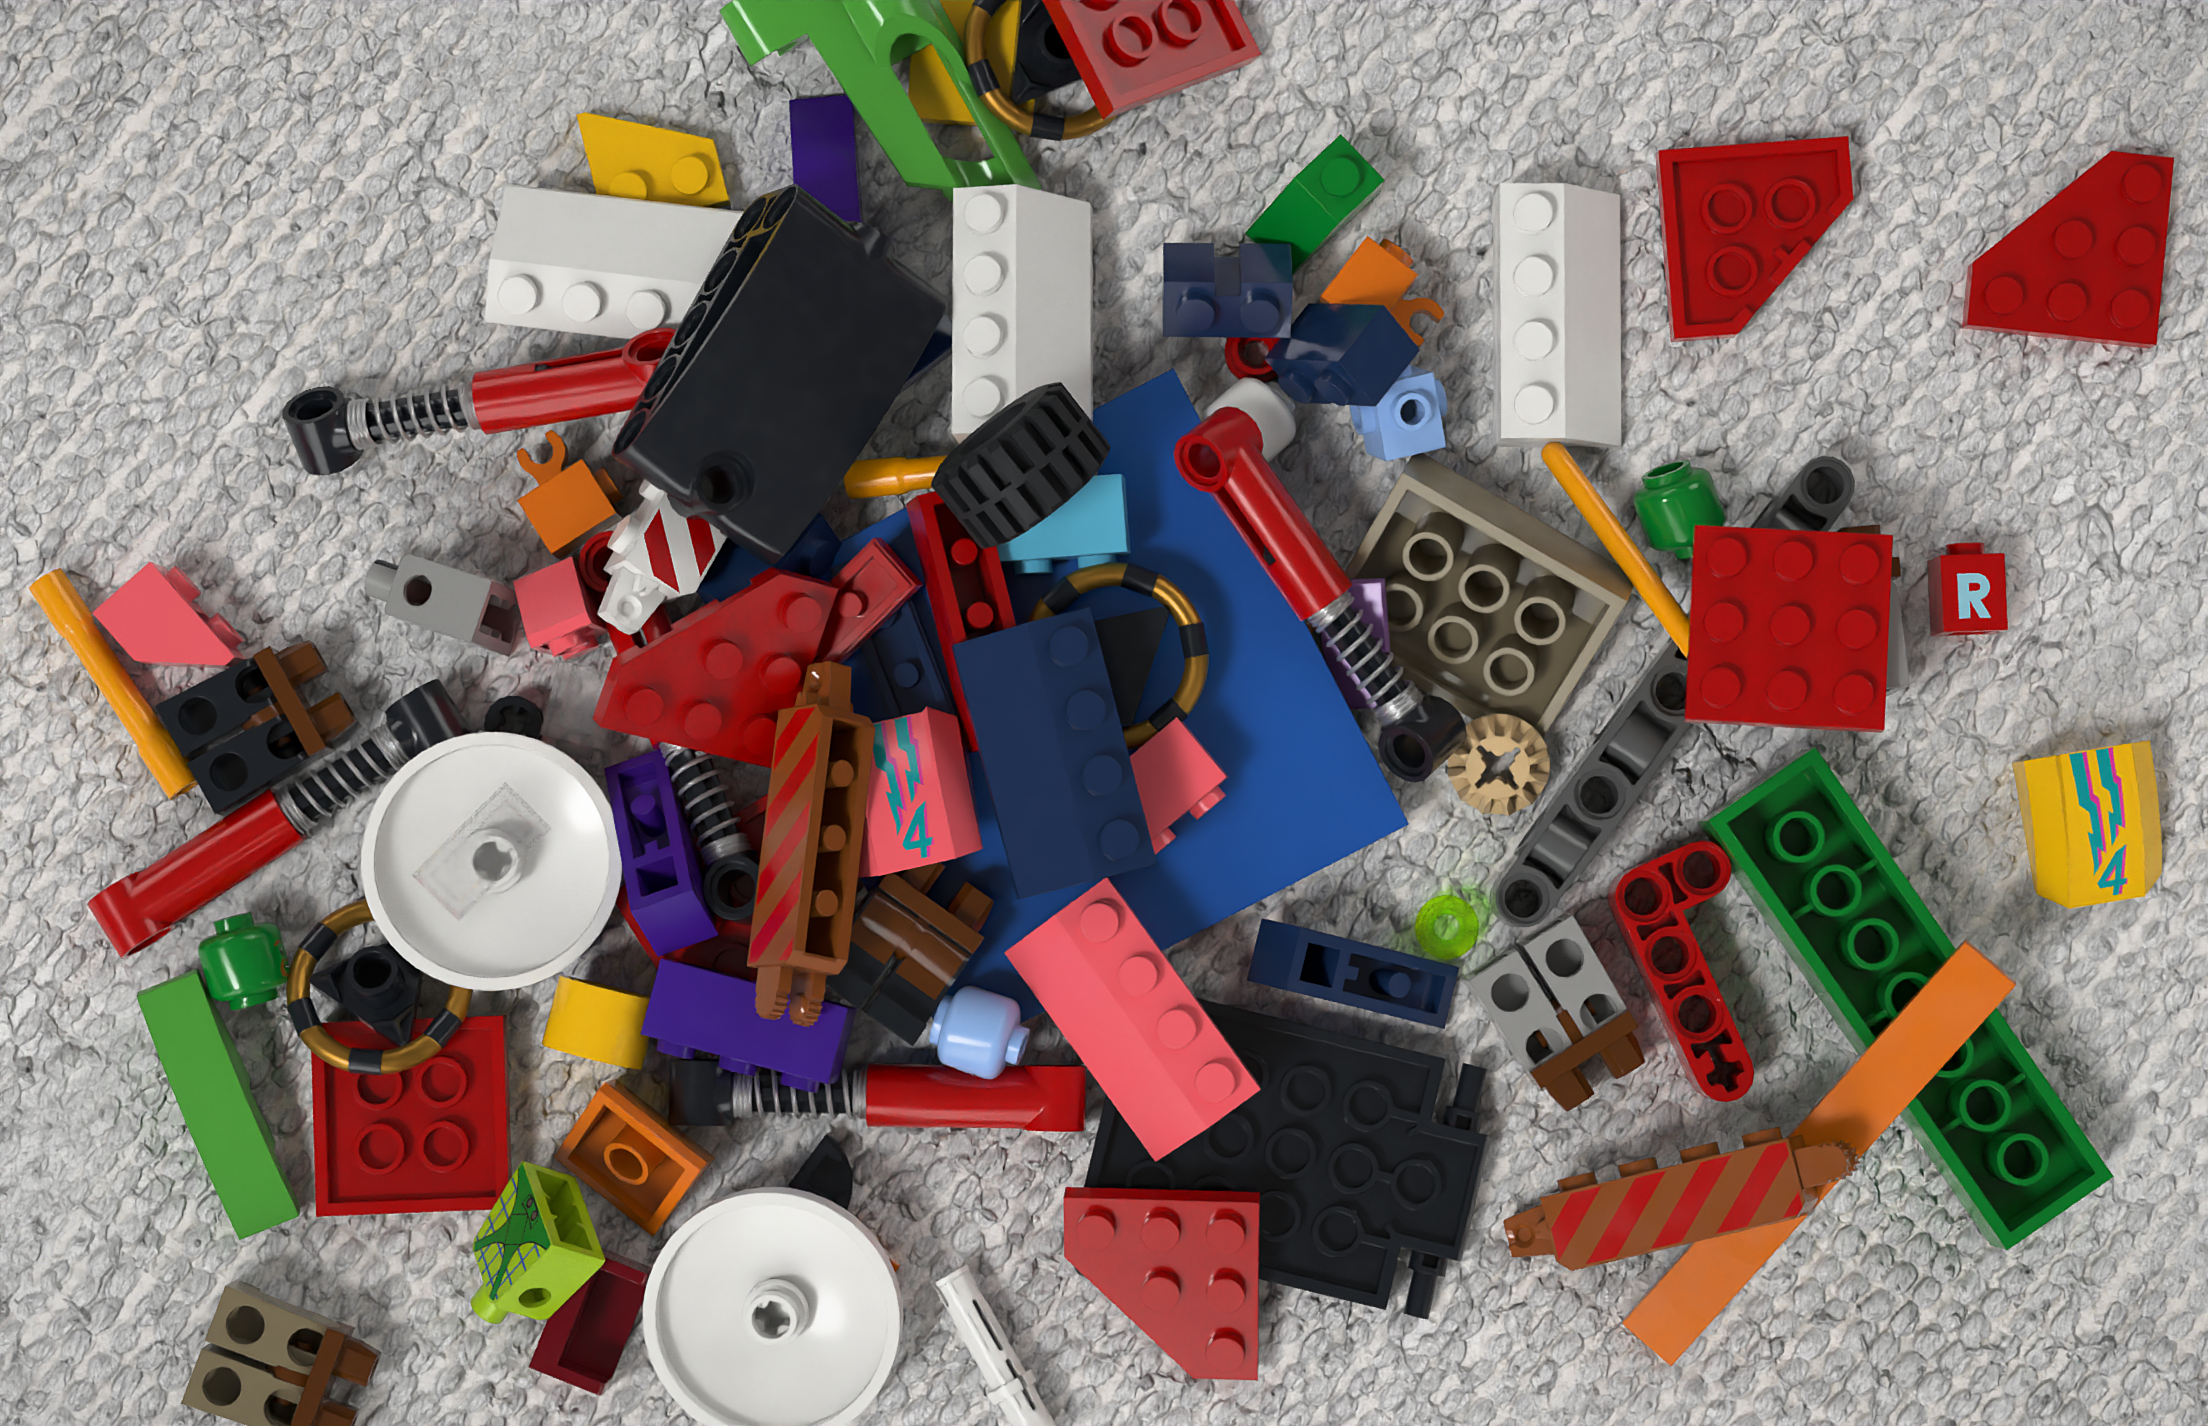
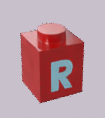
(1967, 591)

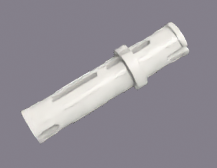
(991, 1350)

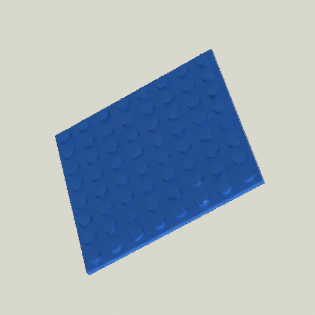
(1268, 714)

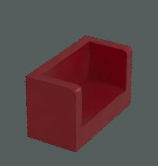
(593, 1326)

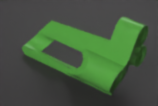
(859, 47)

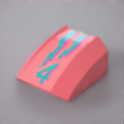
(918, 795)

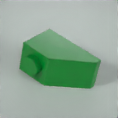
(1318, 202)

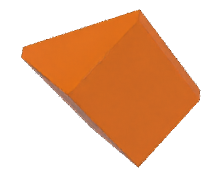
(633, 1156)

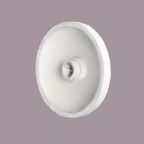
(540, 910)
(772, 1312)

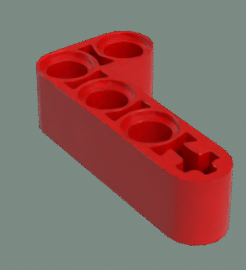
(1693, 974)

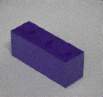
(717, 1014)

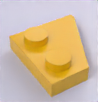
(652, 163)

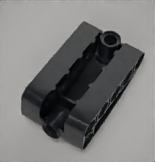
(779, 371)

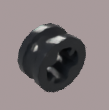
(496, 719)

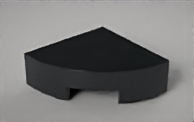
(827, 1173)

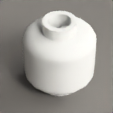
(1266, 406)

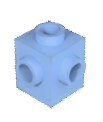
(1406, 417)

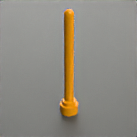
(1618, 542)

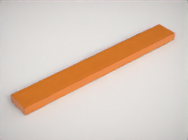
(1853, 1111)

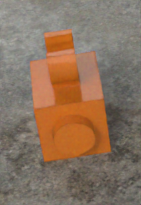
(1381, 277)
(568, 502)

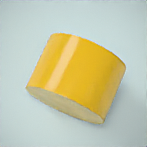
(597, 1022)

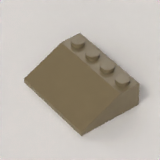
(1486, 596)

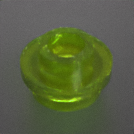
(1467, 927)

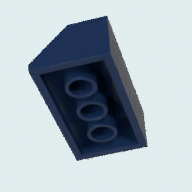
(1054, 753)

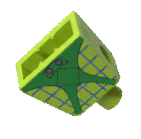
(534, 1246)

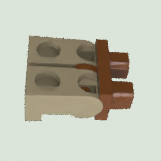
(300, 1364)

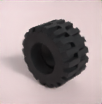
(1021, 465)

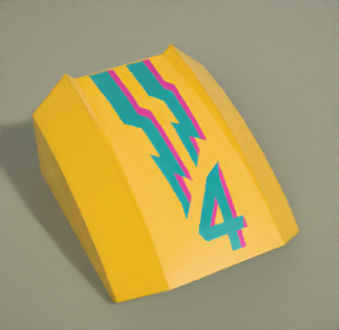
(2091, 824)

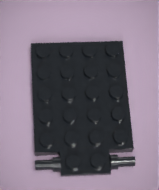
(1338, 1158)

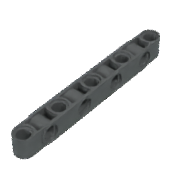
(1637, 735)

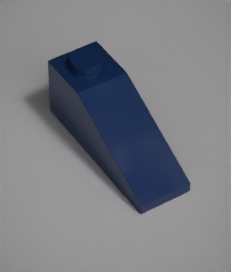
(1352, 973)

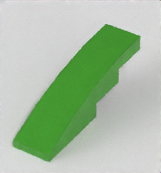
(218, 1103)

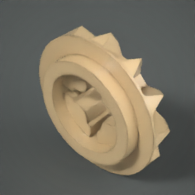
(1529, 767)

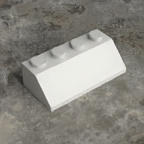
(599, 261)
(1019, 299)
(1556, 316)

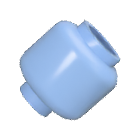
(978, 1032)

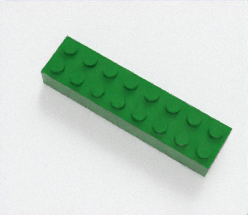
(1866, 953)

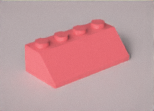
(1132, 1020)

